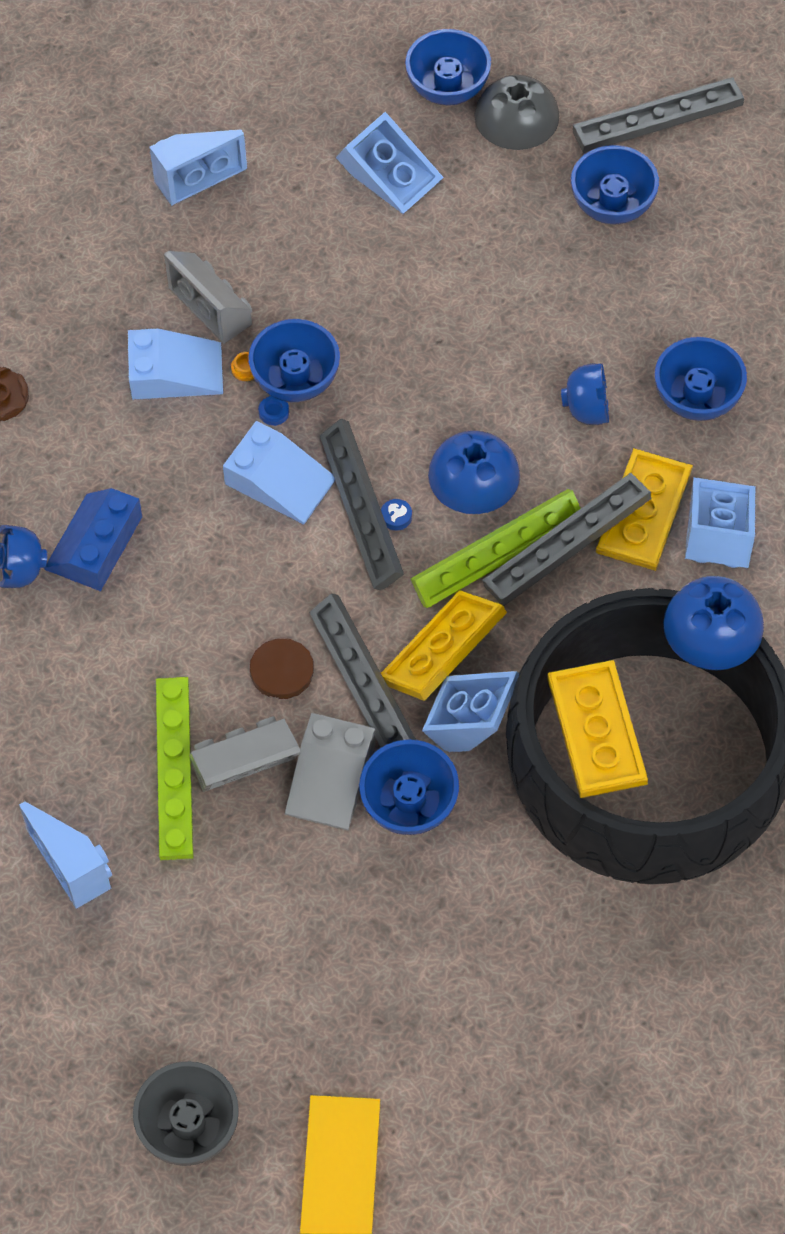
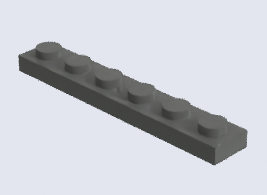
(658, 114)
(361, 505)
(567, 539)
(360, 671)

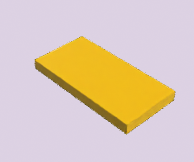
(644, 533)
(442, 644)
(597, 729)
(340, 1165)

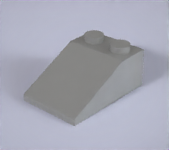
(329, 771)

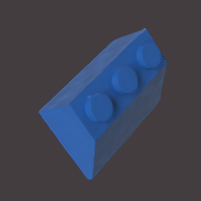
(96, 537)

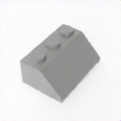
(207, 295)
(243, 753)

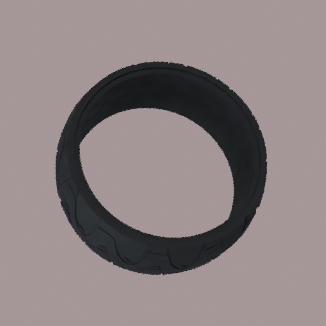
(623, 847)

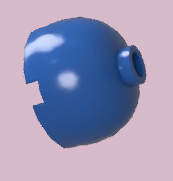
(587, 395)
(21, 554)

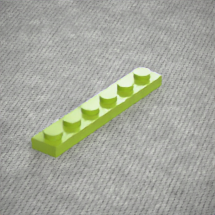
(492, 550)
(174, 769)

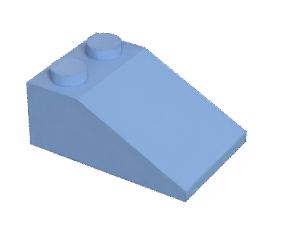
(196, 162)
(389, 164)
(173, 364)
(277, 473)
(721, 523)
(469, 709)
(70, 855)

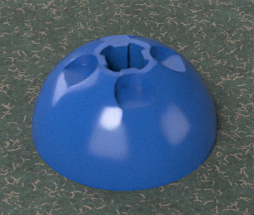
(448, 66)
(614, 184)
(294, 360)
(700, 378)
(474, 472)
(714, 623)
(403, 772)

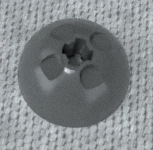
(517, 112)
(181, 1096)

